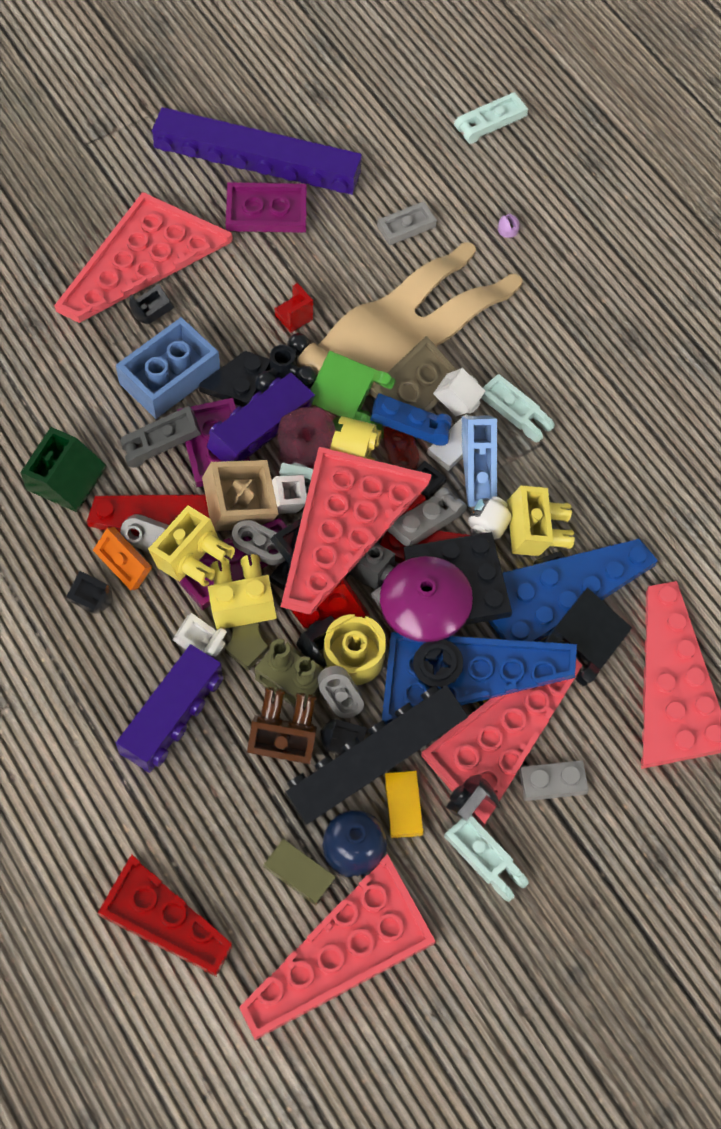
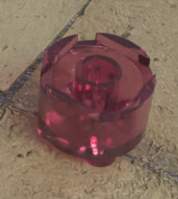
(300, 426)

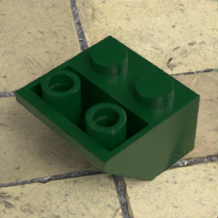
(62, 470)

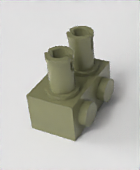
(288, 671)

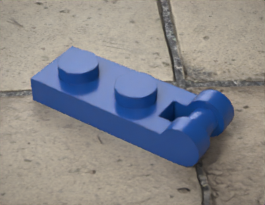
(411, 420)

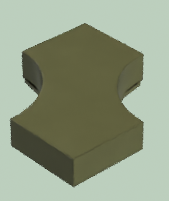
(246, 645)

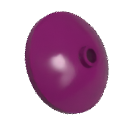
(424, 614)

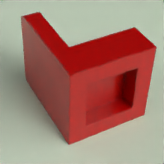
(296, 310)

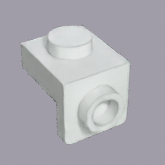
(200, 635)

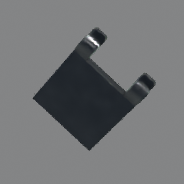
(594, 630)

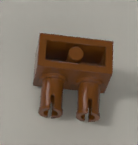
(281, 738)

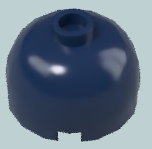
(354, 843)

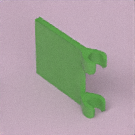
(344, 386)

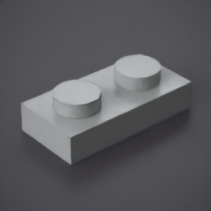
(406, 223)
(553, 780)

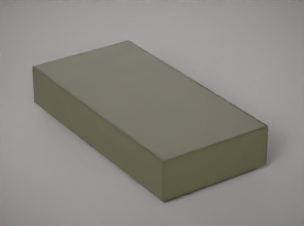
(299, 872)

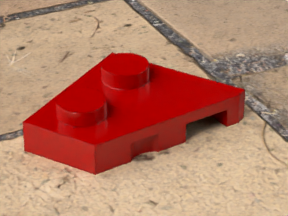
(337, 604)

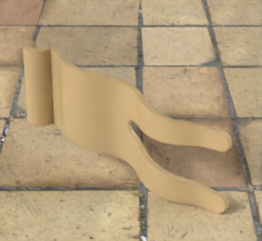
(389, 328)

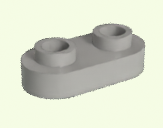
(148, 531)
(259, 544)
(336, 687)

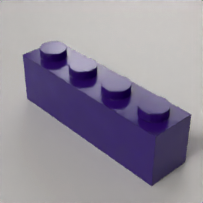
(259, 420)
(170, 708)

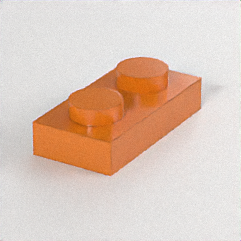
(122, 558)

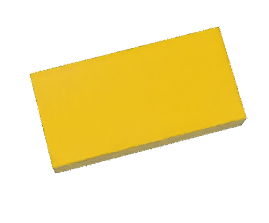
(403, 804)

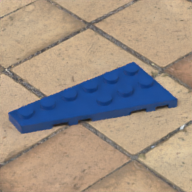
(548, 589)
(489, 669)

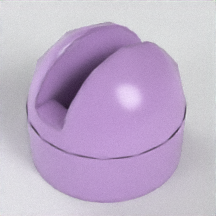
(504, 226)

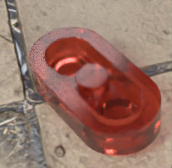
(400, 450)

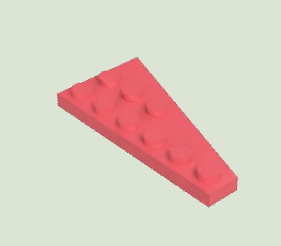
(678, 694)
(496, 740)
(354, 943)

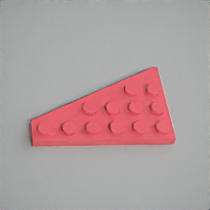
(140, 251)
(343, 517)

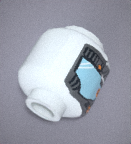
(490, 516)

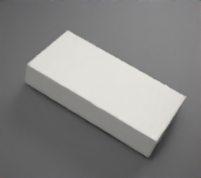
(452, 452)

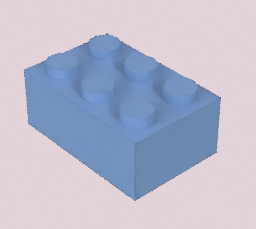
(168, 367)

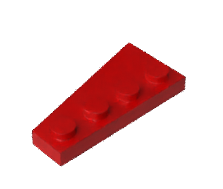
(115, 509)
(156, 914)

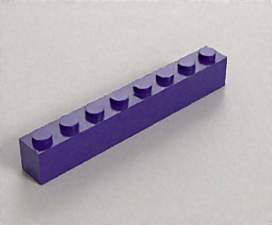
(257, 150)

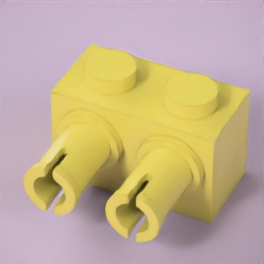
(531, 522)
(185, 543)
(241, 600)

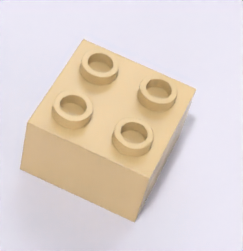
(239, 493)

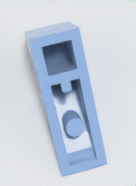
(479, 457)

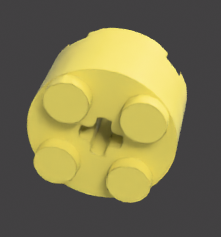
(356, 438)
(367, 645)

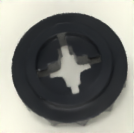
(431, 652)

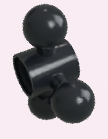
(286, 354)

